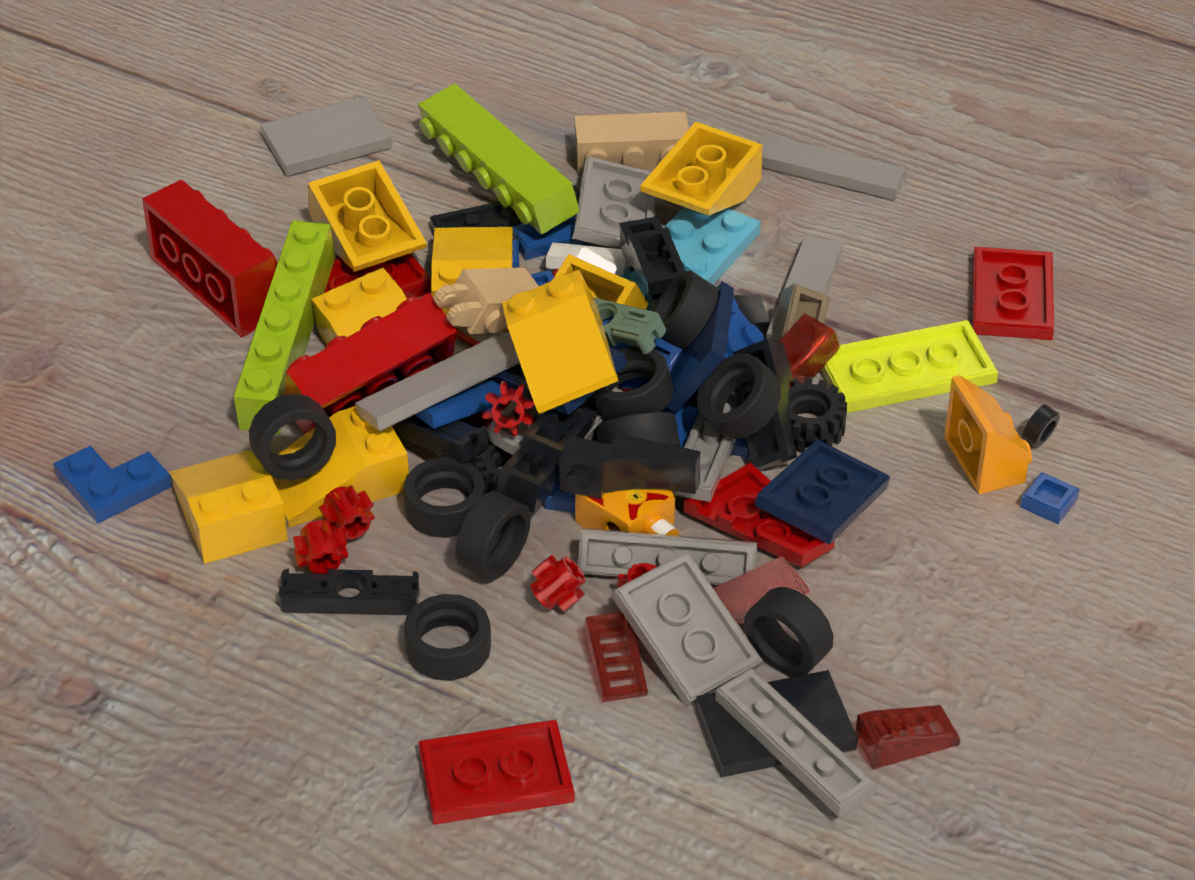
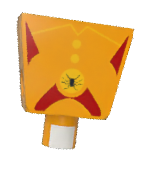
(628, 511)

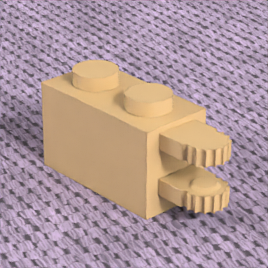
(478, 297)

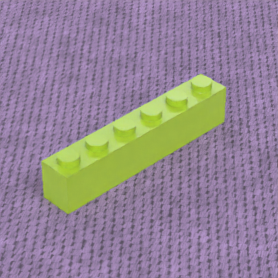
(498, 159)
(285, 317)

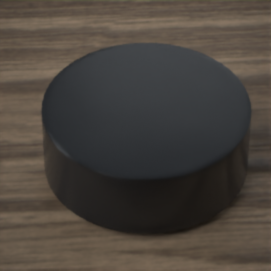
(1041, 425)

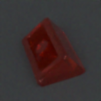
(809, 347)
(747, 589)

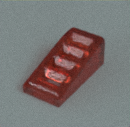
(608, 627)
(884, 751)

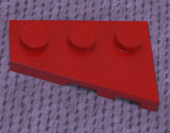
(735, 513)

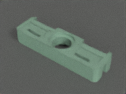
(630, 325)

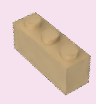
(628, 139)

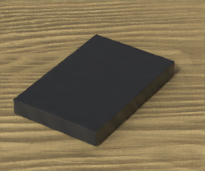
(810, 694)

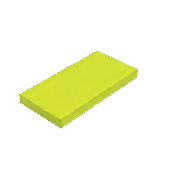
(908, 365)

